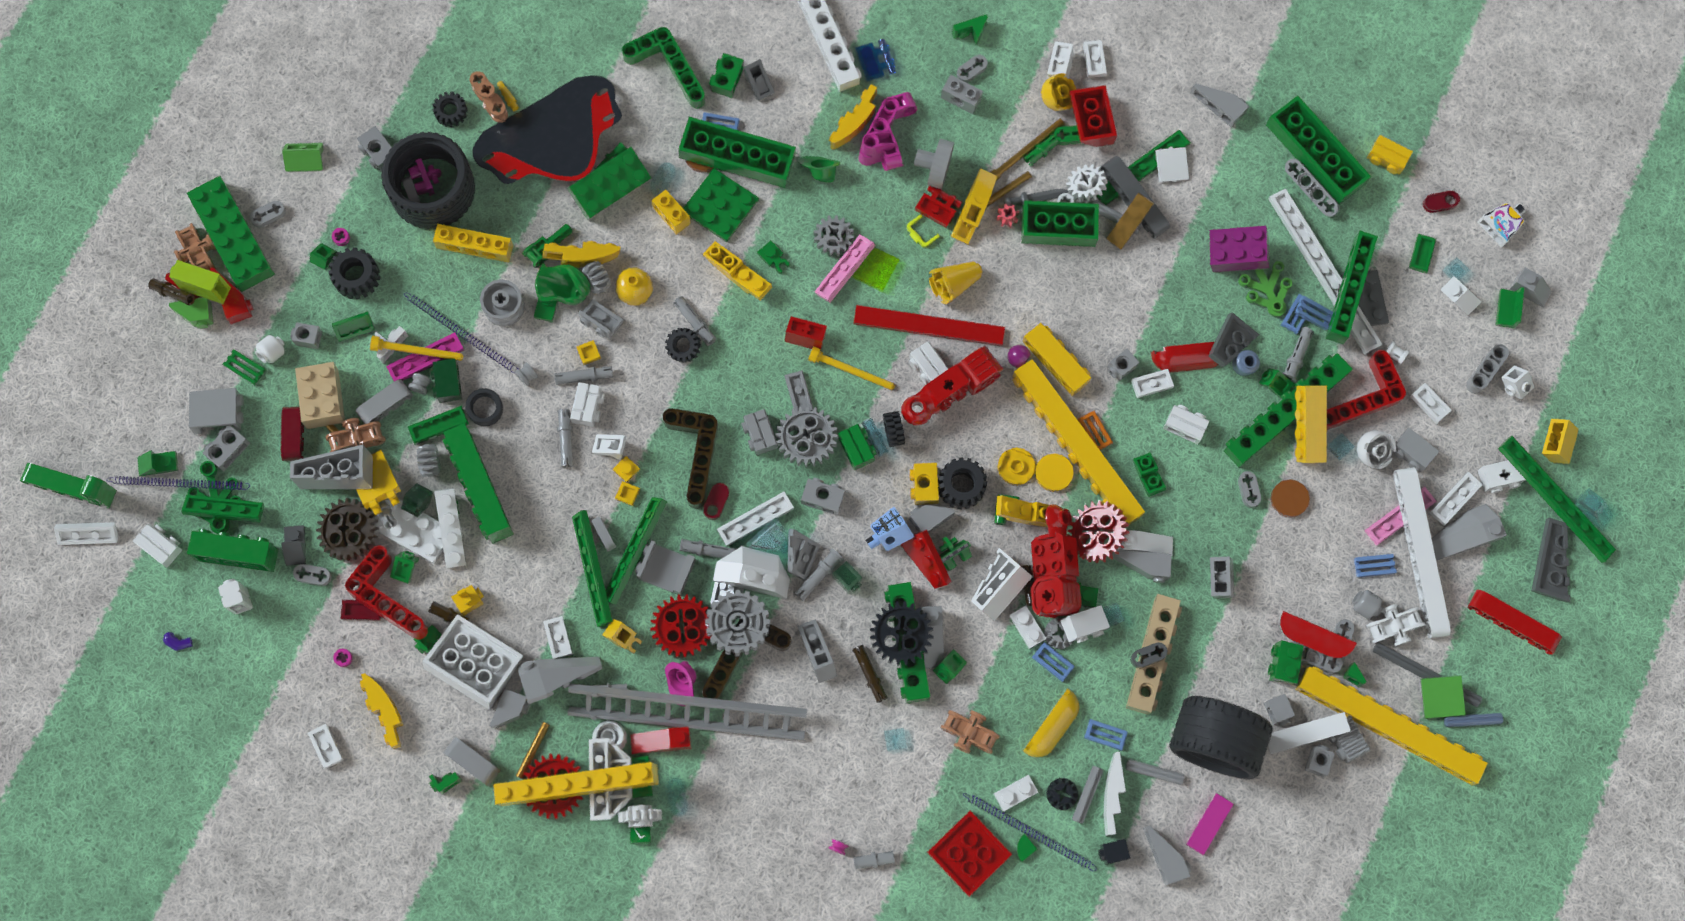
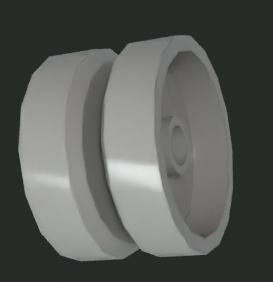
(502, 302)

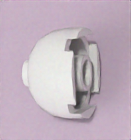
(1376, 449)

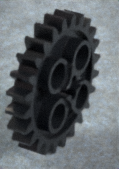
(919, 635)

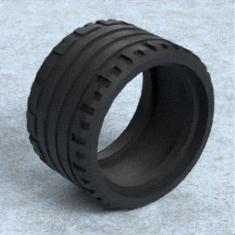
(425, 147)
(1221, 737)

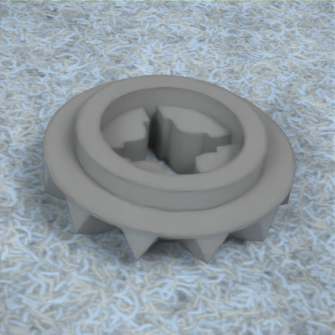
(1056, 641)

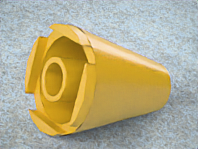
(954, 280)

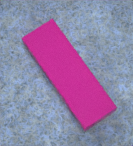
(1209, 824)

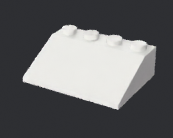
(472, 662)

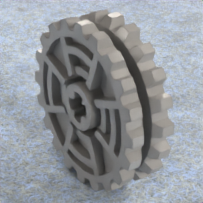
(740, 638)

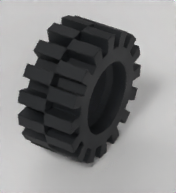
(455, 118)
(672, 345)
(894, 429)

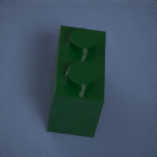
(447, 381)

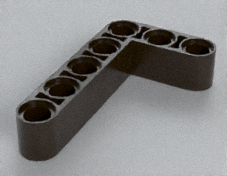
(700, 451)
(729, 668)

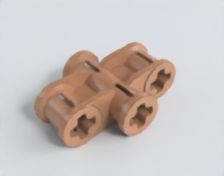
(486, 92)
(194, 248)
(362, 435)
(976, 735)

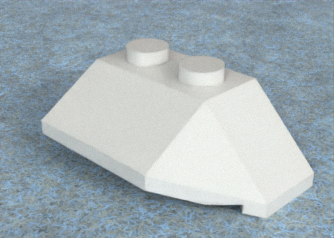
(753, 571)
(606, 754)

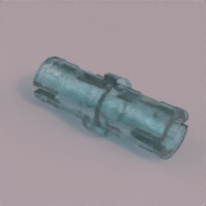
(875, 437)

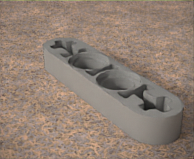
(1314, 185)

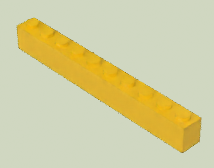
(1075, 440)
(1392, 726)

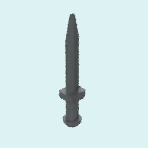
(1039, 196)

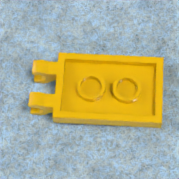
(384, 485)

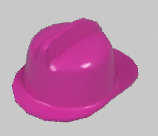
(680, 678)

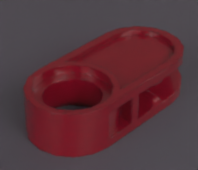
(1437, 201)
(717, 497)

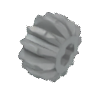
(597, 277)
(428, 460)

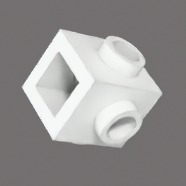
(1517, 382)

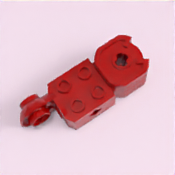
(971, 374)
(1055, 567)

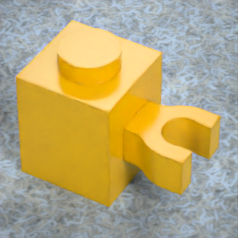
(468, 599)
(621, 635)

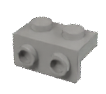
(601, 319)

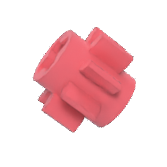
(1010, 219)

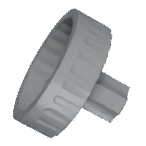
(936, 162)

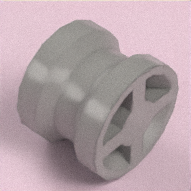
(526, 374)
(419, 383)

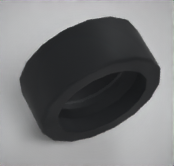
(474, 396)

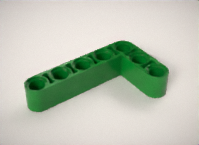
(673, 61)
(90, 489)

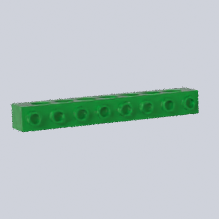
(1239, 455)

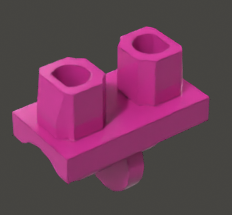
(419, 171)

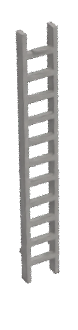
(594, 691)

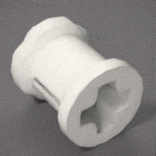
(1396, 353)

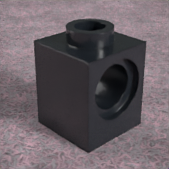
(1114, 852)

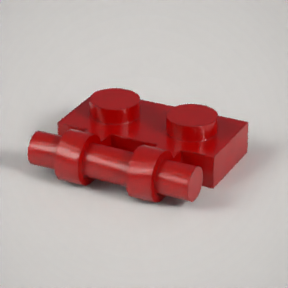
(936, 210)

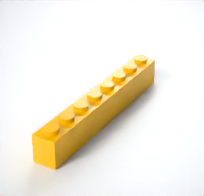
(576, 784)

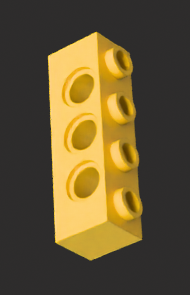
(473, 243)

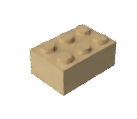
(320, 395)

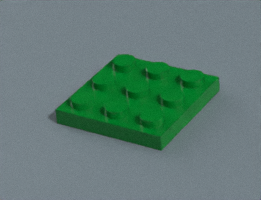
(720, 205)

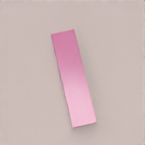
(845, 268)
(1393, 520)

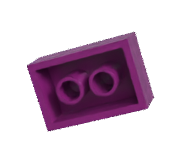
(1239, 249)

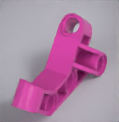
(881, 144)

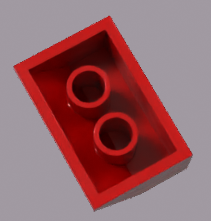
(1093, 116)

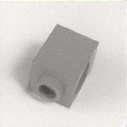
(311, 341)
(1126, 358)
(1279, 710)
(1312, 765)

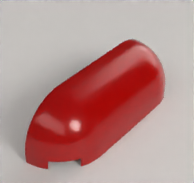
(1184, 357)
(1315, 636)

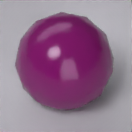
(1018, 355)

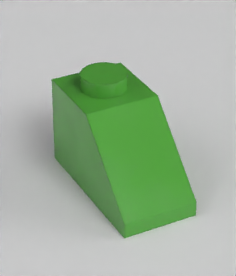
(197, 314)

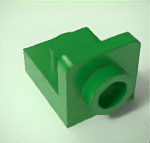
(1275, 381)
(404, 566)
(427, 643)
(950, 667)
(448, 782)

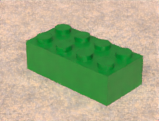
(609, 183)
(1060, 223)
(232, 551)

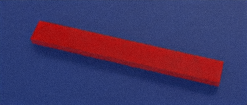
(929, 325)

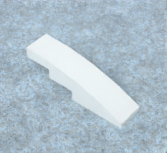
(1308, 733)
(1114, 786)

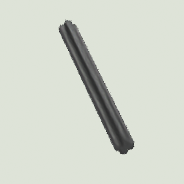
(1419, 669)

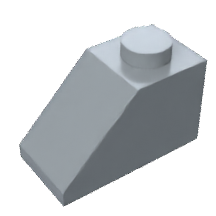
(1534, 284)
(930, 517)
(509, 709)

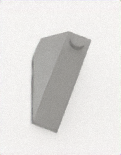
(1469, 531)
(545, 675)

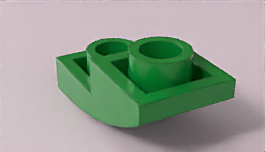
(1148, 474)

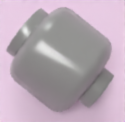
(1367, 604)

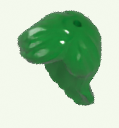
(561, 284)

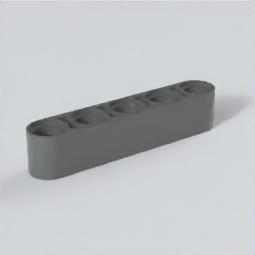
(1127, 188)

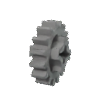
(834, 227)

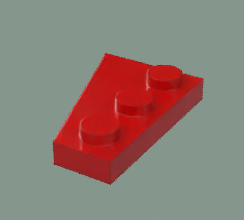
(927, 559)

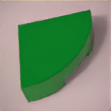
(1025, 848)

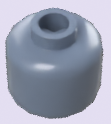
(1246, 363)

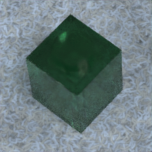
(417, 500)
(847, 578)

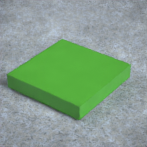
(1442, 696)

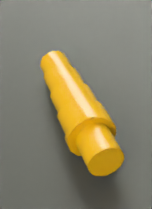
(508, 97)

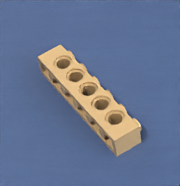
(1136, 700)

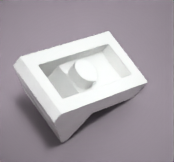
(1461, 295)
(396, 336)
(610, 445)

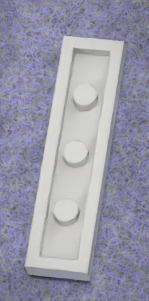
(755, 519)
(450, 528)

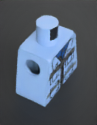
(889, 531)

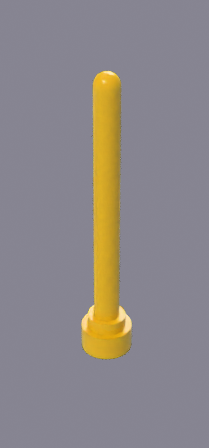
(379, 344)
(817, 356)

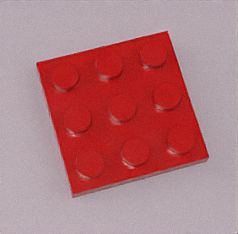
(969, 853)

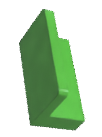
(303, 156)

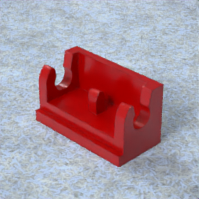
(805, 333)

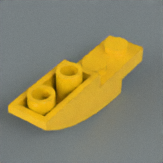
(854, 122)
(974, 206)
(580, 257)
(736, 271)
(1021, 511)
(381, 702)

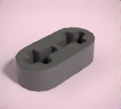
(1146, 651)

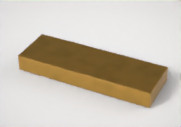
(1130, 221)

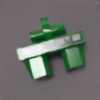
(961, 549)

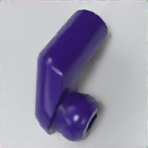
(176, 644)

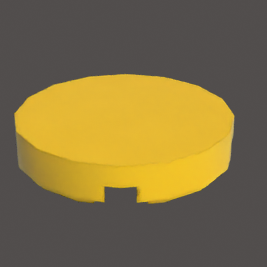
(1016, 466)
(1054, 472)

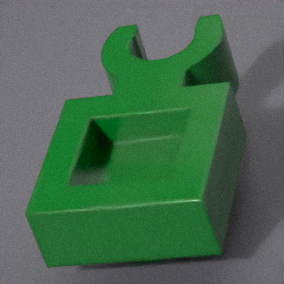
(772, 255)

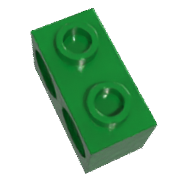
(730, 76)

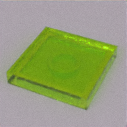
(876, 269)

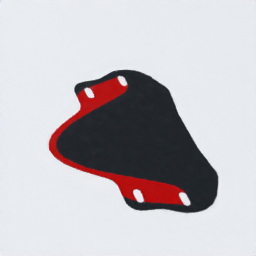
(552, 135)

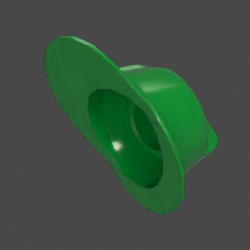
(820, 167)

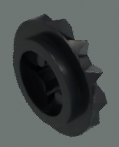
(1053, 796)

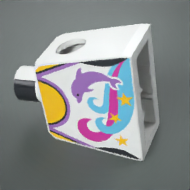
(1502, 222)

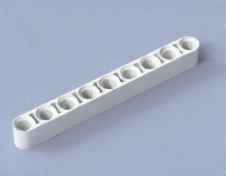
(1421, 552)

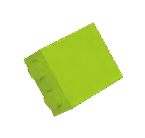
(199, 281)

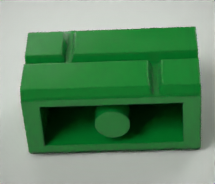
(856, 446)

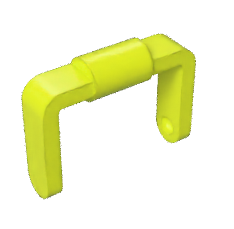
(916, 237)

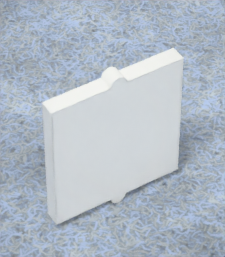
(1172, 164)

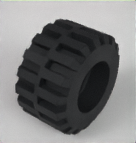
(350, 259)
(957, 498)

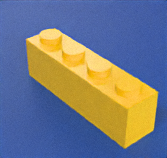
(1056, 359)
(1311, 424)

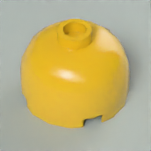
(1056, 92)
(634, 286)

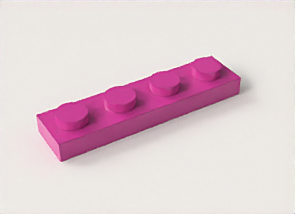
(417, 363)

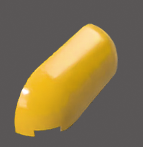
(1054, 726)

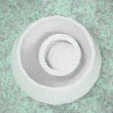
(613, 731)

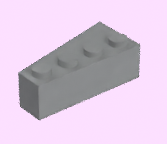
(335, 470)

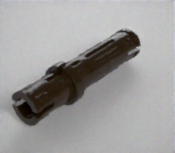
(158, 286)
(874, 682)

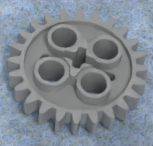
(815, 450)

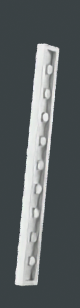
(1321, 265)

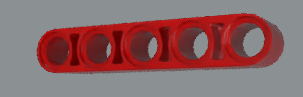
(1515, 621)

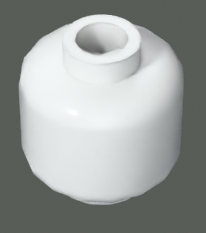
(270, 349)

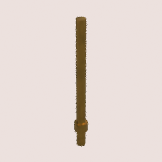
(1029, 147)

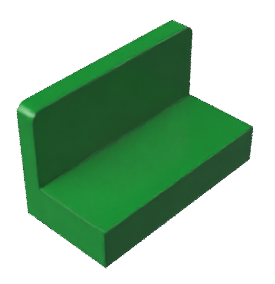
(1510, 307)

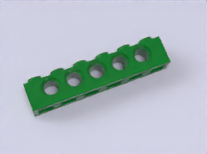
(1351, 287)
(921, 691)

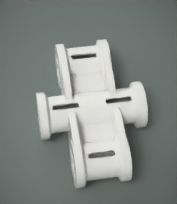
(1395, 625)

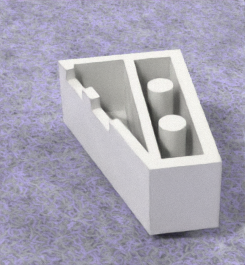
(1001, 585)

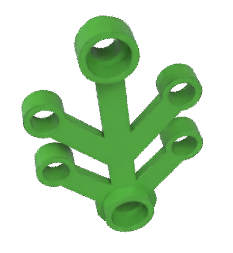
(1267, 288)

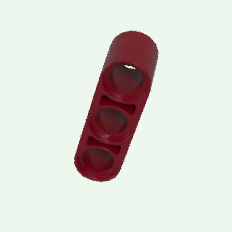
(291, 434)

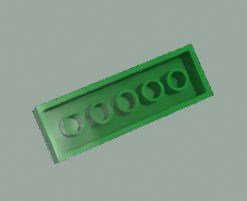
(1318, 149)
(736, 152)
(230, 233)
(478, 483)

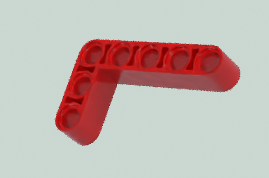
(1367, 401)
(381, 600)

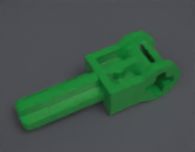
(535, 250)

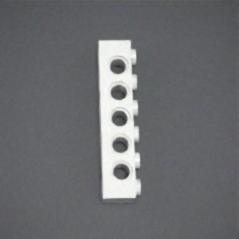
(843, 79)

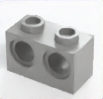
(229, 451)

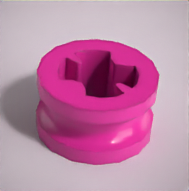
(339, 231)
(340, 663)
(838, 847)

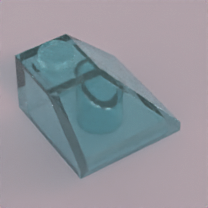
(770, 539)

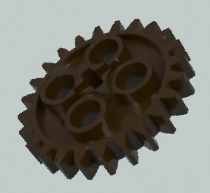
(330, 530)

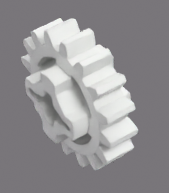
(1080, 189)
(640, 816)

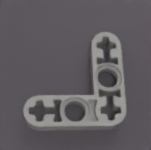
(1324, 659)

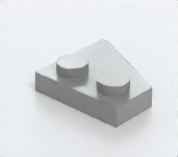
(800, 554)

